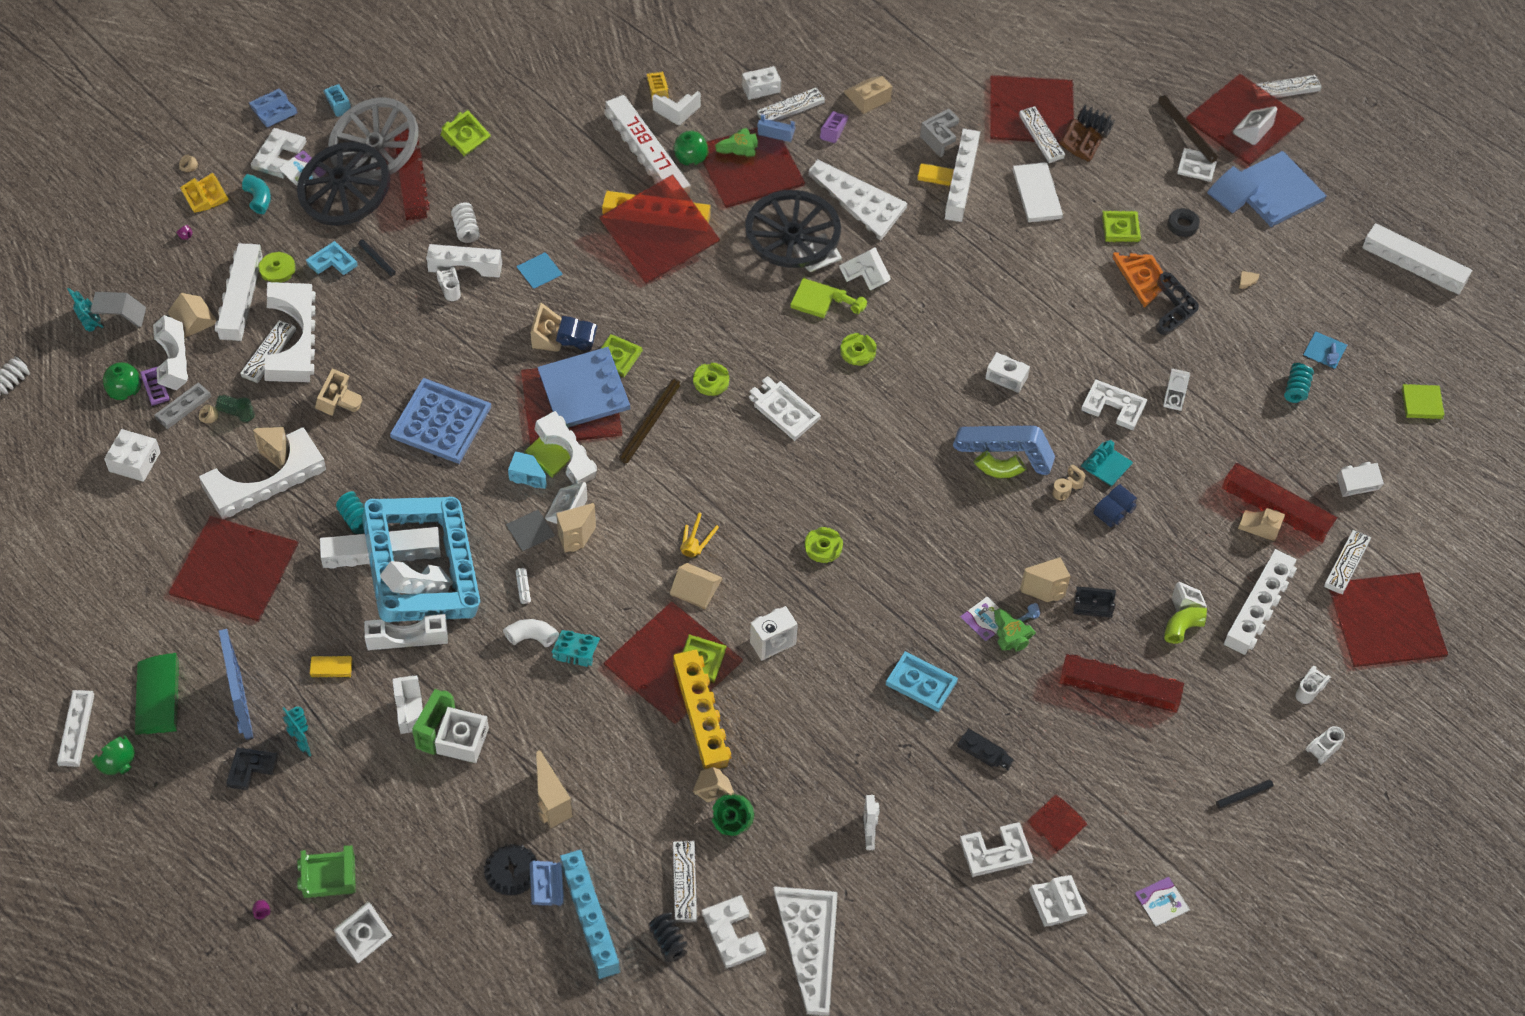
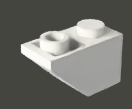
(1176, 389)

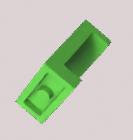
(429, 719)
(327, 873)

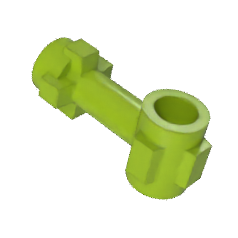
(856, 305)

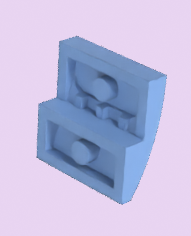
(273, 108)
(1233, 189)

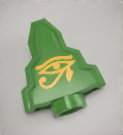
(739, 143)
(1011, 631)

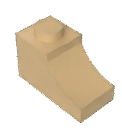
(1264, 523)

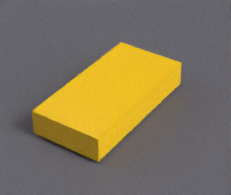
(935, 174)
(331, 666)

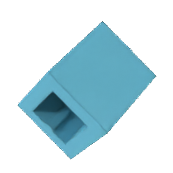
(527, 471)

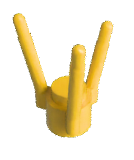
(690, 546)

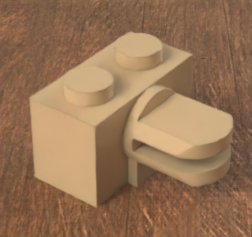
(335, 394)

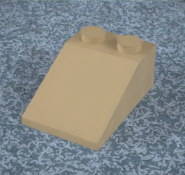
(553, 799)

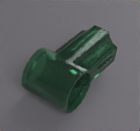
(238, 407)

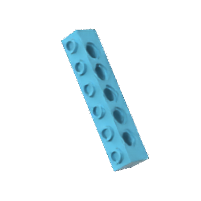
(590, 914)

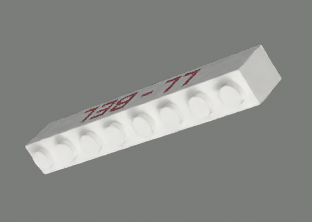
(643, 142)

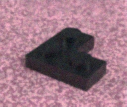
(249, 761)

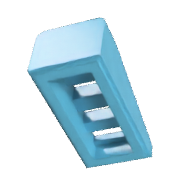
(339, 101)

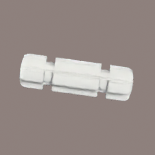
(523, 586)

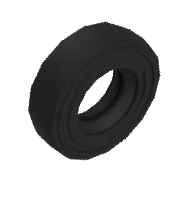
(1183, 231)

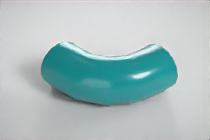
(260, 193)

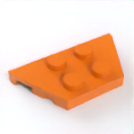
(1141, 274)

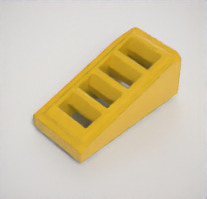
(658, 87)

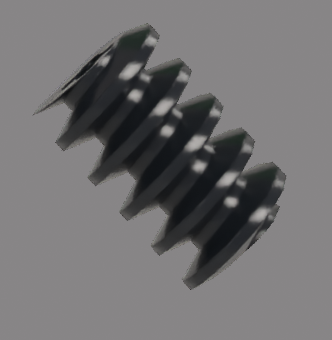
(1095, 120)
(667, 937)

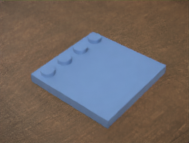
(1282, 189)
(584, 387)
(440, 420)
(236, 686)

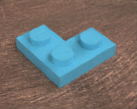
(332, 255)

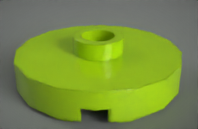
(277, 267)
(858, 349)
(714, 372)
(823, 537)

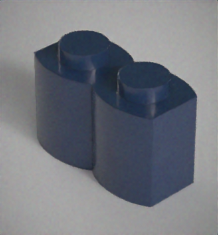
(576, 333)
(1115, 506)

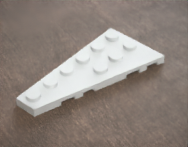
(864, 202)
(810, 931)

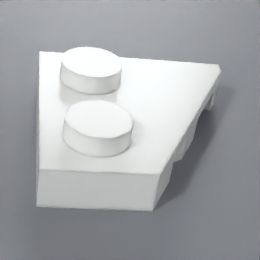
(870, 814)

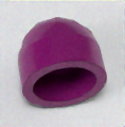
(184, 232)
(261, 909)

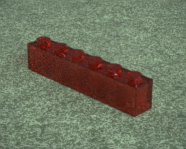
(412, 181)
(1266, 494)
(1121, 683)

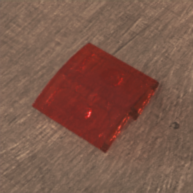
(1057, 822)

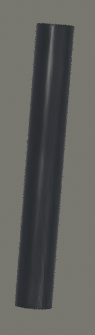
(377, 257)
(1244, 794)

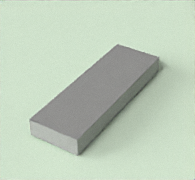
(182, 405)

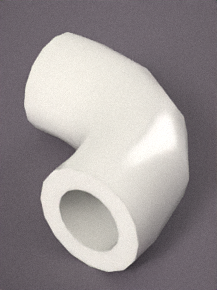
(531, 629)

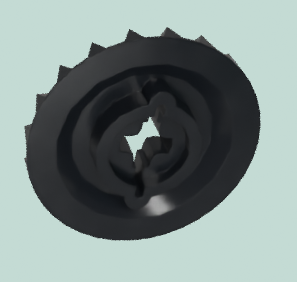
(501, 879)

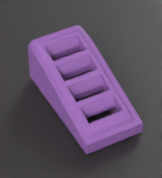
(832, 128)
(149, 374)

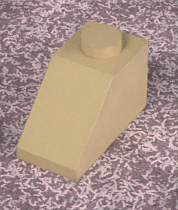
(712, 785)

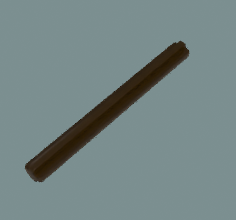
(1188, 129)
(649, 421)

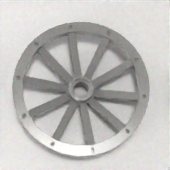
(377, 140)

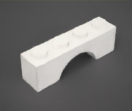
(485, 261)
(170, 335)
(553, 430)
(405, 580)
(384, 635)

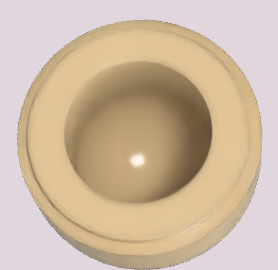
(192, 165)
(211, 416)

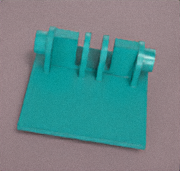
(83, 310)
(1107, 463)
(577, 646)
(297, 726)

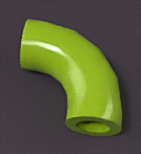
(999, 468)
(1182, 621)

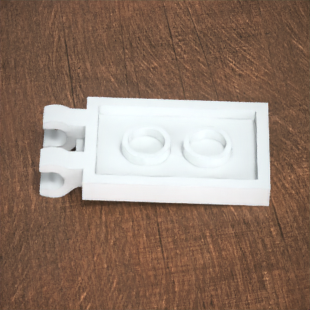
(784, 408)

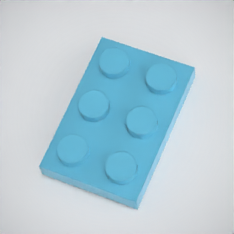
(921, 681)

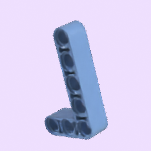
(1008, 438)

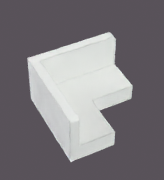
(678, 111)
(869, 265)
(408, 702)

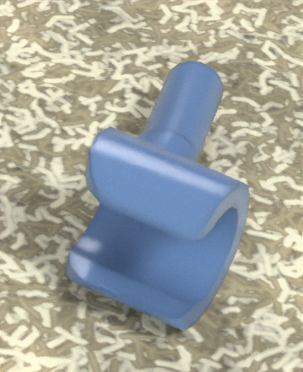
(1333, 356)
(1033, 612)

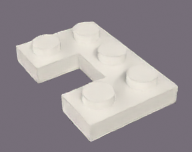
(267, 157)
(1129, 404)
(1012, 854)
(731, 949)

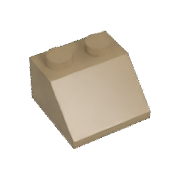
(870, 93)
(576, 526)
(1046, 580)

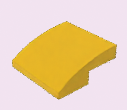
(204, 193)

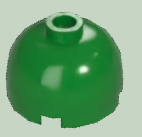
(690, 148)
(121, 381)
(115, 757)
(732, 814)

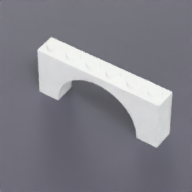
(294, 363)
(232, 496)

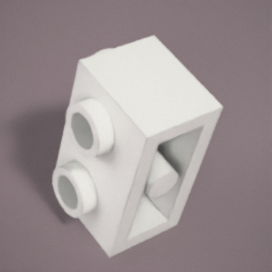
(761, 82)
(1359, 479)

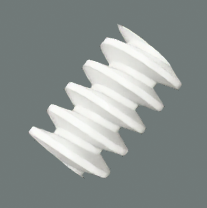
(465, 222)
(10, 374)

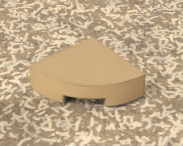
(1248, 279)

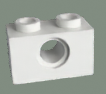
(1007, 372)

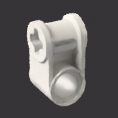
(449, 283)
(1313, 683)
(1324, 746)

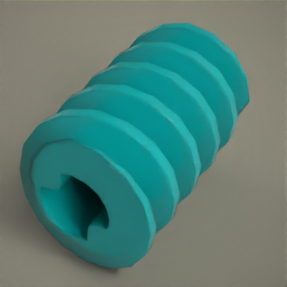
(1298, 383)
(351, 511)

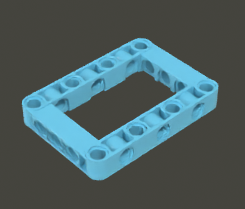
(414, 607)

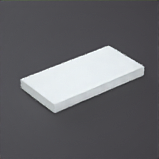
(1037, 192)

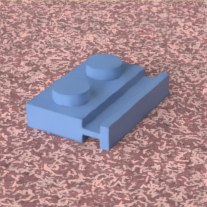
(546, 883)

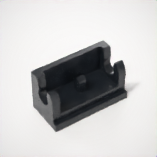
(1094, 602)

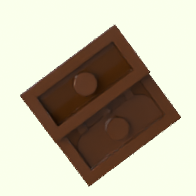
(1080, 141)

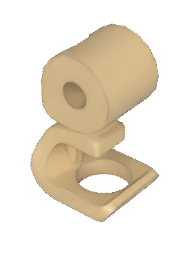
(1063, 487)

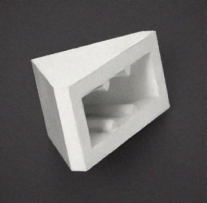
(1187, 596)

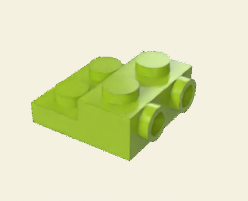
(464, 133)

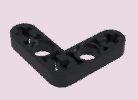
(1181, 308)

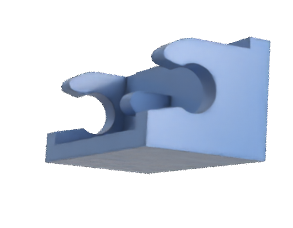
(776, 129)

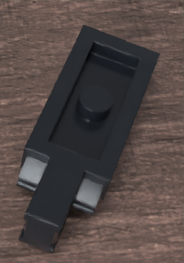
(985, 750)

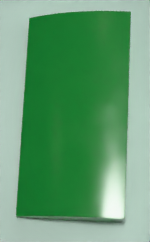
(157, 694)

